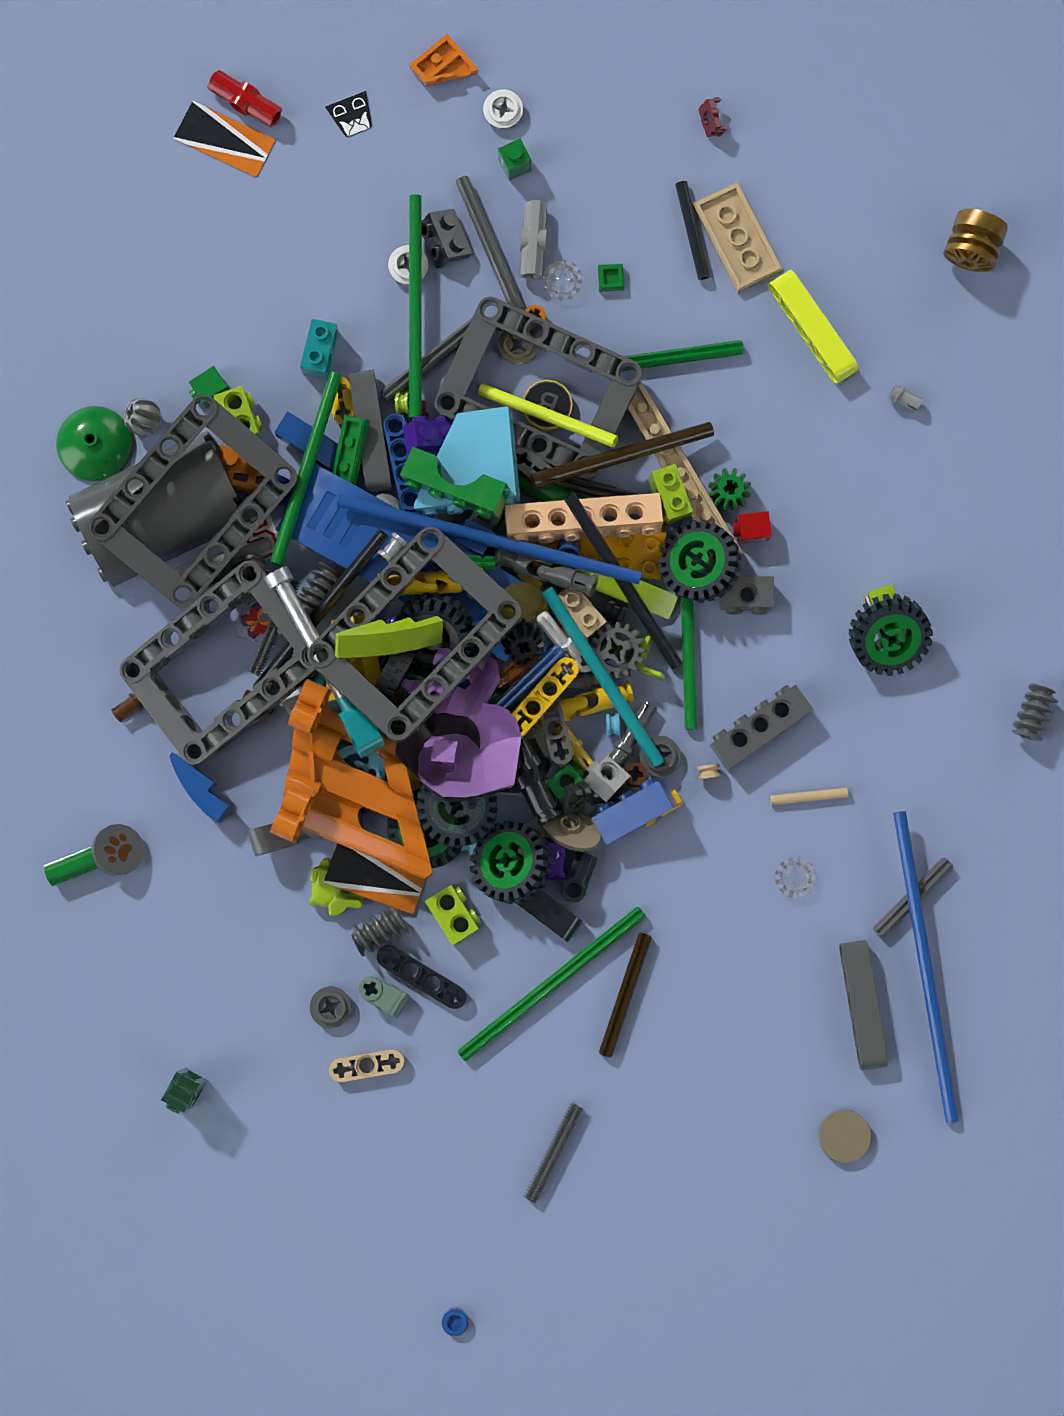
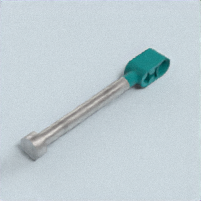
(359, 728)

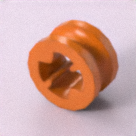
(536, 308)

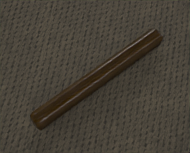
(625, 995)

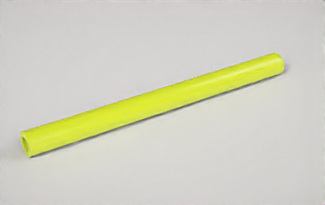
(548, 415)

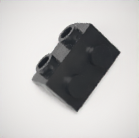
(445, 237)

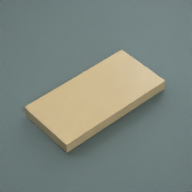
(737, 237)

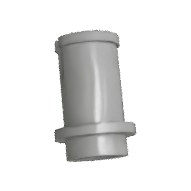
(905, 398)

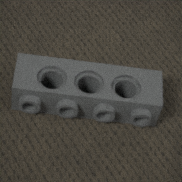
(797, 708)

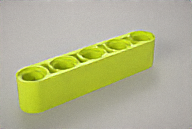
(813, 326)

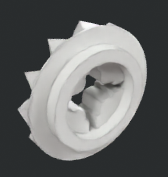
(496, 100)
(397, 260)

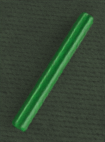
(688, 354)

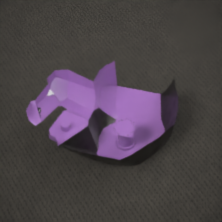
(465, 744)

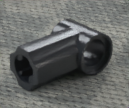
(579, 874)

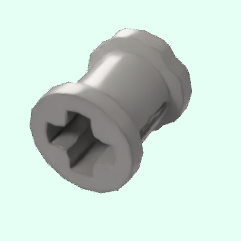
(393, 548)

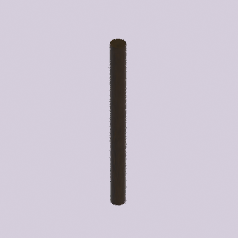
(621, 455)

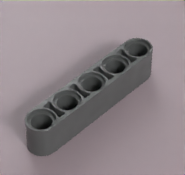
(375, 456)
(863, 1005)

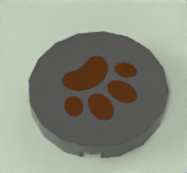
(117, 850)

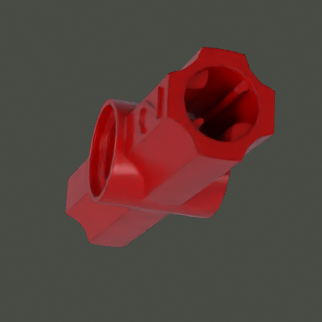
(244, 98)

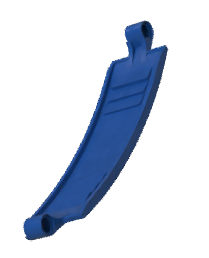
(343, 533)

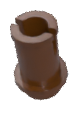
(127, 708)

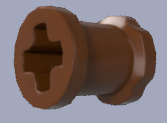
(641, 770)

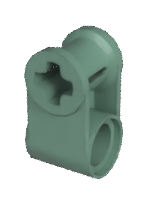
(388, 998)

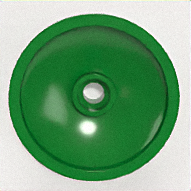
(105, 455)

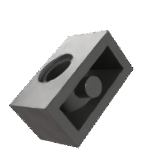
(763, 595)

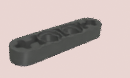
(555, 715)

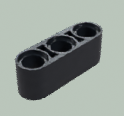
(552, 915)

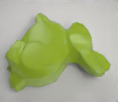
(329, 895)

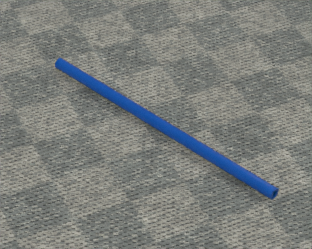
(490, 539)
(925, 967)

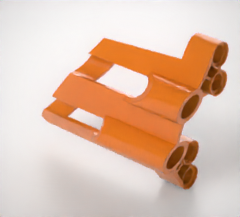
(327, 792)

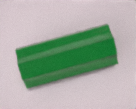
(70, 867)

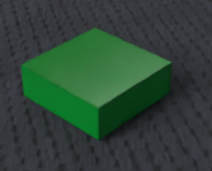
(610, 277)

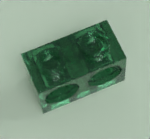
(183, 1091)

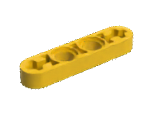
(545, 701)

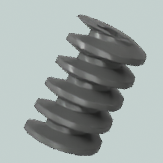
(324, 581)
(1034, 712)
(378, 930)

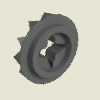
(670, 763)
(318, 1004)

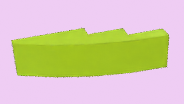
(656, 599)
(385, 639)

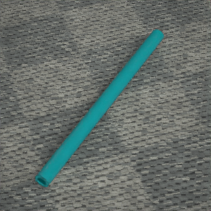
(602, 676)

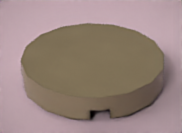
(844, 1136)

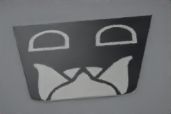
(351, 114)

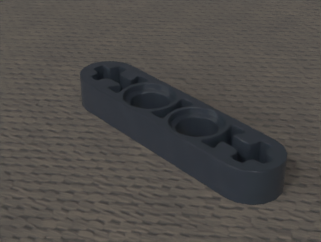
(420, 979)

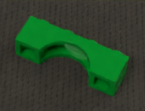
(484, 494)

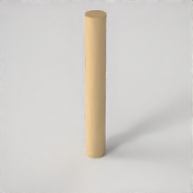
(808, 796)

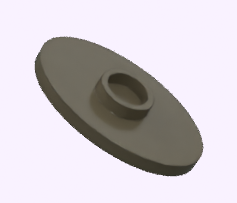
(575, 834)

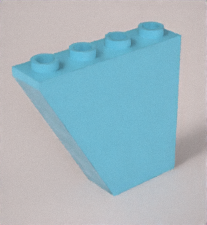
(475, 446)

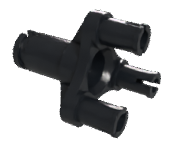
(531, 781)

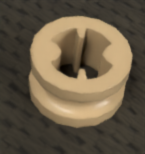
(708, 771)

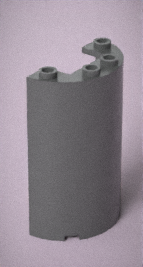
(173, 518)

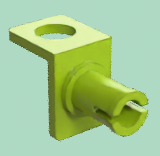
(644, 670)

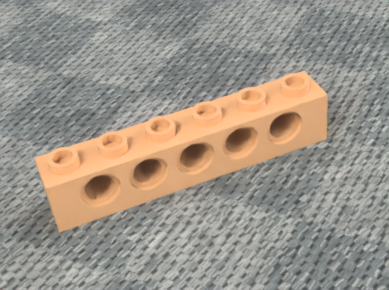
(620, 507)

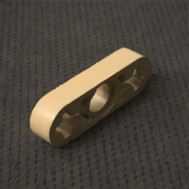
(348, 1076)

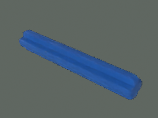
(530, 677)

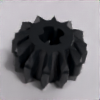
(524, 640)

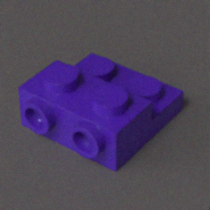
(426, 434)

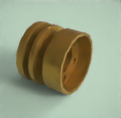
(975, 240)

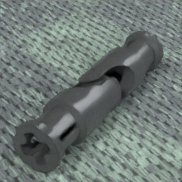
(560, 575)

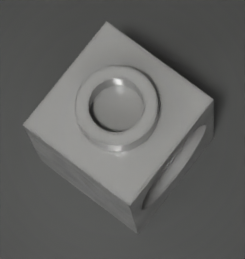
(605, 787)

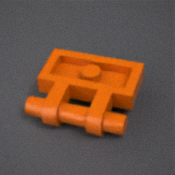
(234, 465)

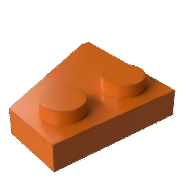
(442, 63)

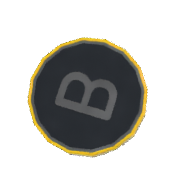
(551, 396)

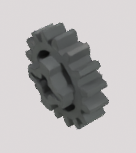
(614, 639)

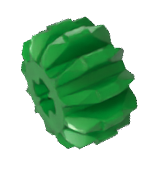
(739, 493)

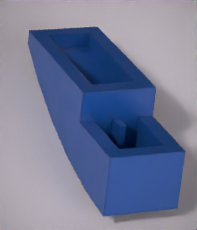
(297, 433)
(199, 789)

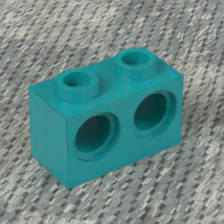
(319, 349)

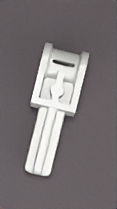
(558, 637)

